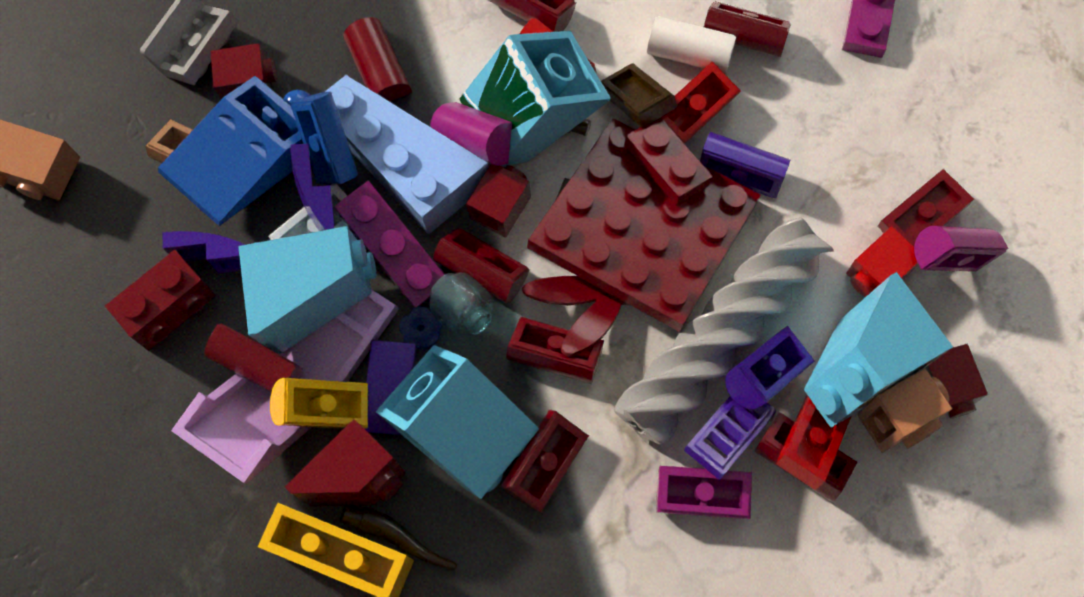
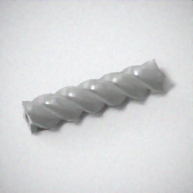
(730, 320)

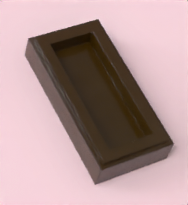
(639, 95)

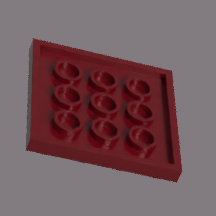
(632, 238)

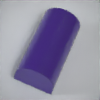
(745, 164)
(767, 370)

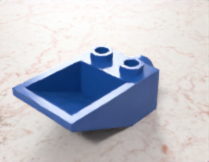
(236, 150)

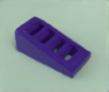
(750, 419)

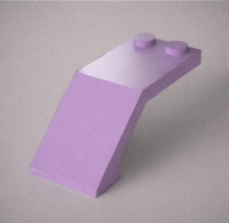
(235, 419)

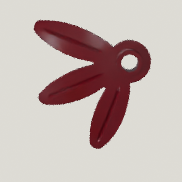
(575, 291)

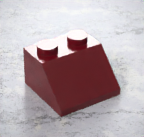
(348, 472)

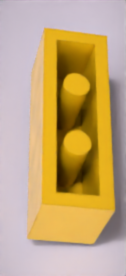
(335, 552)

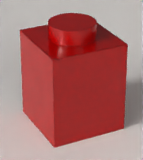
(881, 259)

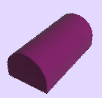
(475, 131)
(957, 248)
(702, 494)

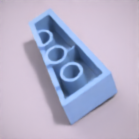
(406, 156)

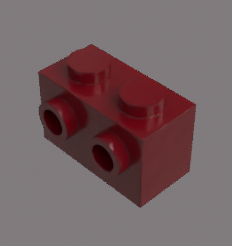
(160, 300)

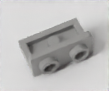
(185, 37)

